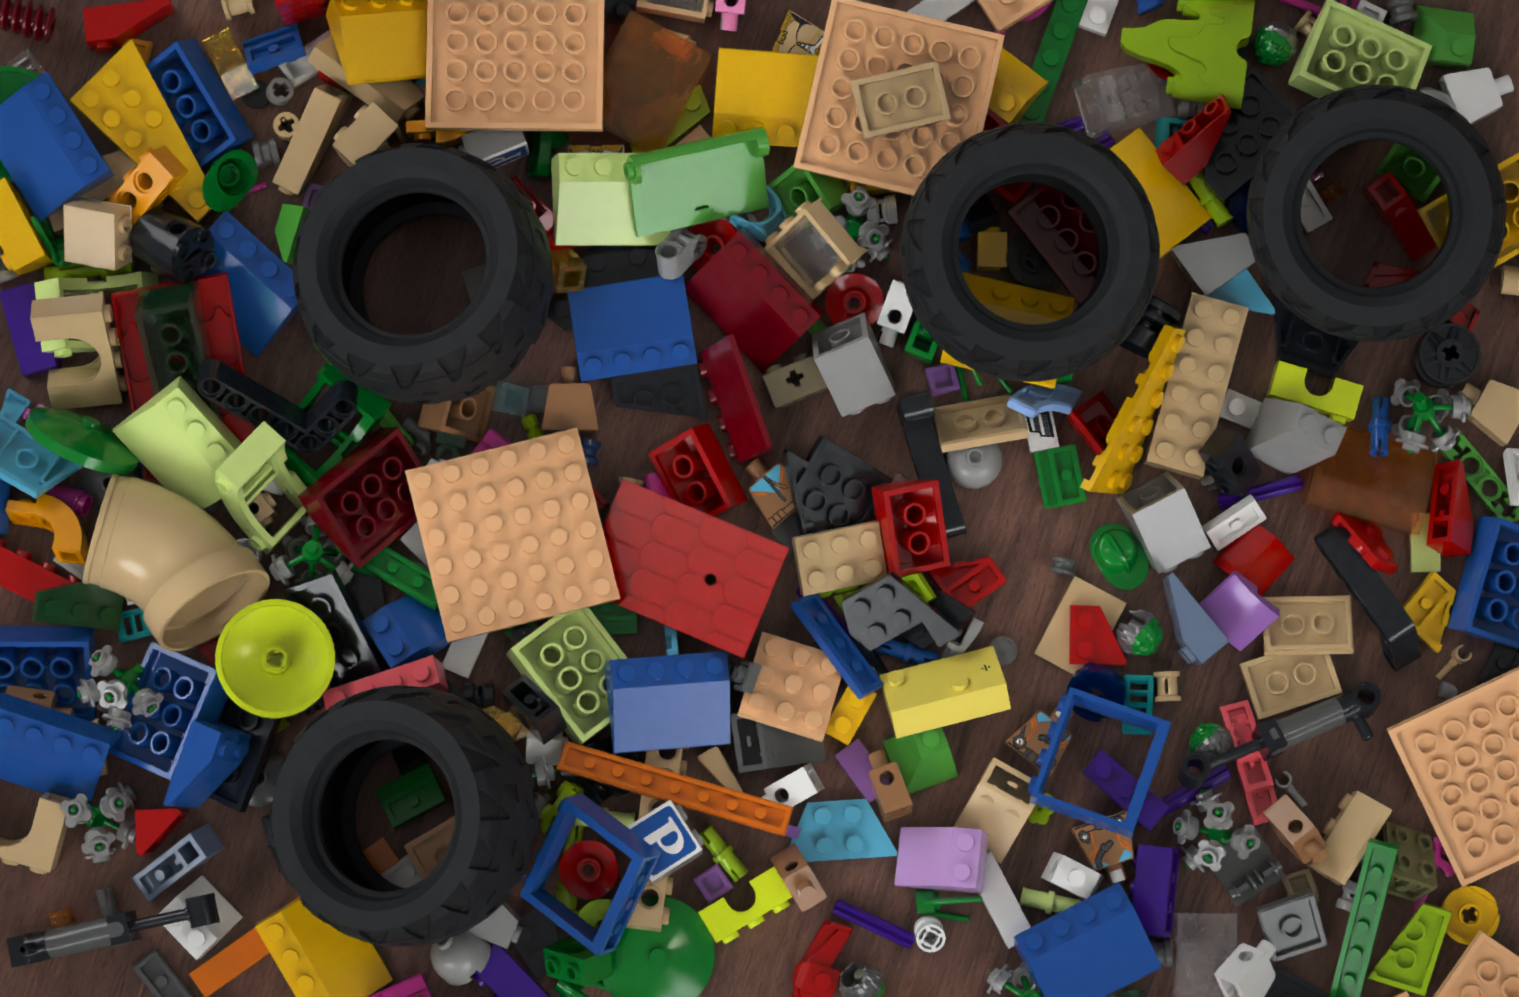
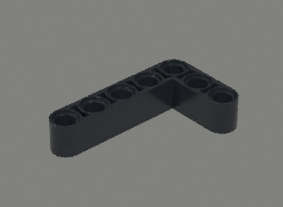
(254, 403)
(916, 418)
(1394, 626)

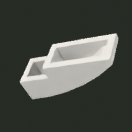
(1002, 902)

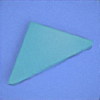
(1244, 292)
(671, 641)

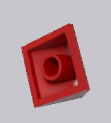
(1093, 422)
(1256, 556)
(155, 826)

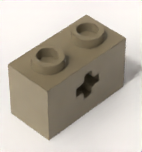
(786, 394)

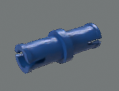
(1379, 426)
(907, 652)

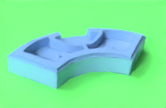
(1039, 399)

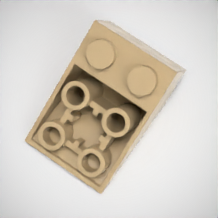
(998, 806)

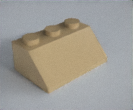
(1349, 835)

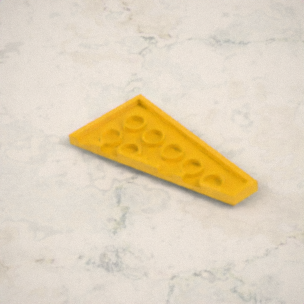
(135, 117)
(1135, 417)

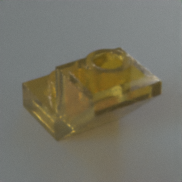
(230, 63)

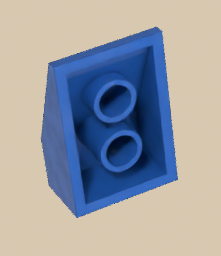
(406, 631)
(205, 762)

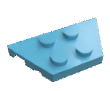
(841, 832)

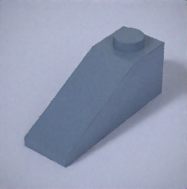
(178, 862)

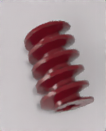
(27, 20)

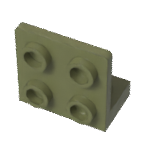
(1414, 866)

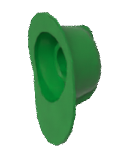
(229, 180)
(1119, 556)

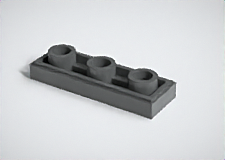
(743, 675)

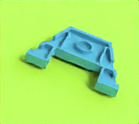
(23, 459)

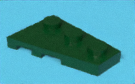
(79, 606)

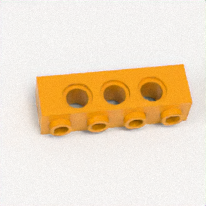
(165, 174)

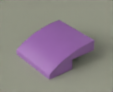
(1239, 610)

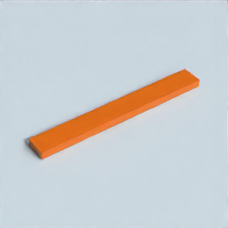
(678, 788)
(251, 948)

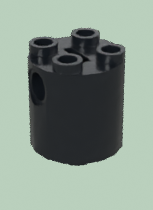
(173, 244)

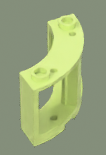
(76, 286)
(237, 486)

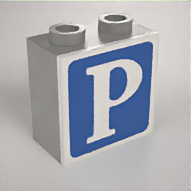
(495, 146)
(670, 835)

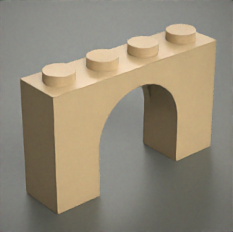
(87, 320)
(45, 840)

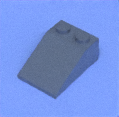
(1192, 626)

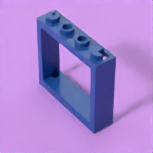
(1115, 711)
(628, 893)

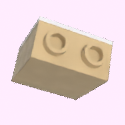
(97, 233)

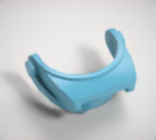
(763, 229)

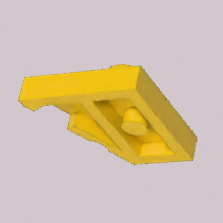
(1430, 609)

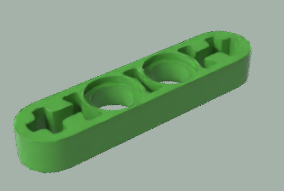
(1483, 474)

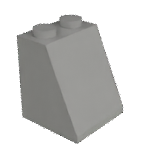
(852, 365)
(1292, 436)
(1164, 522)

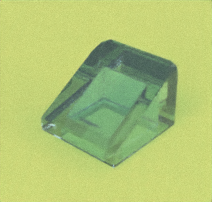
(510, 399)

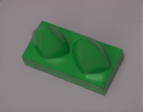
(540, 155)

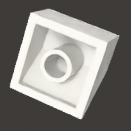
(203, 938)

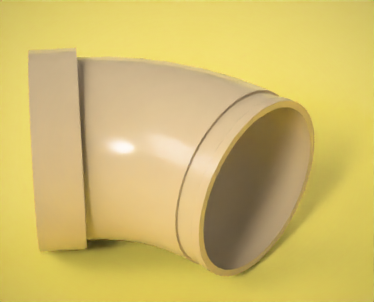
(171, 563)

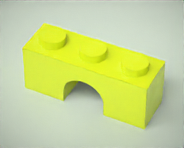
(1338, 403)
(724, 921)

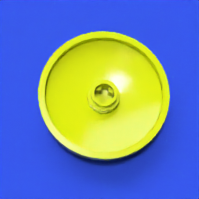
(275, 658)

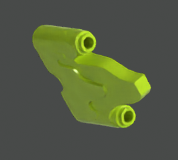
(1198, 50)

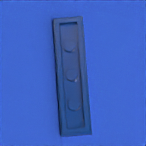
(837, 645)

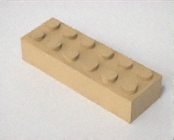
(1197, 385)

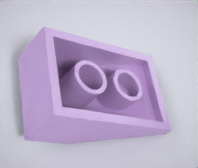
(942, 858)

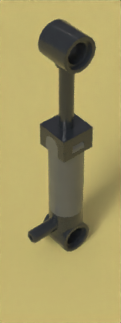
(1275, 736)
(104, 932)

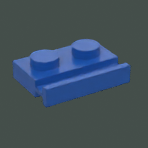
(274, 48)

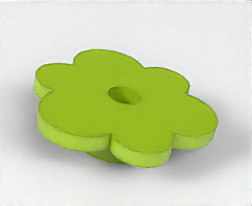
(1040, 814)

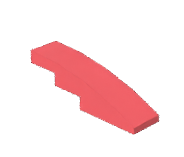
(1251, 769)

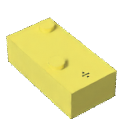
(945, 692)

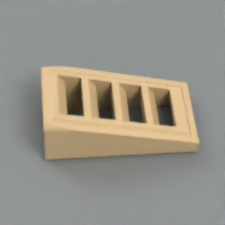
(716, 764)

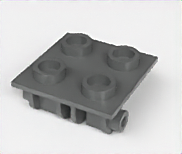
(1249, 876)

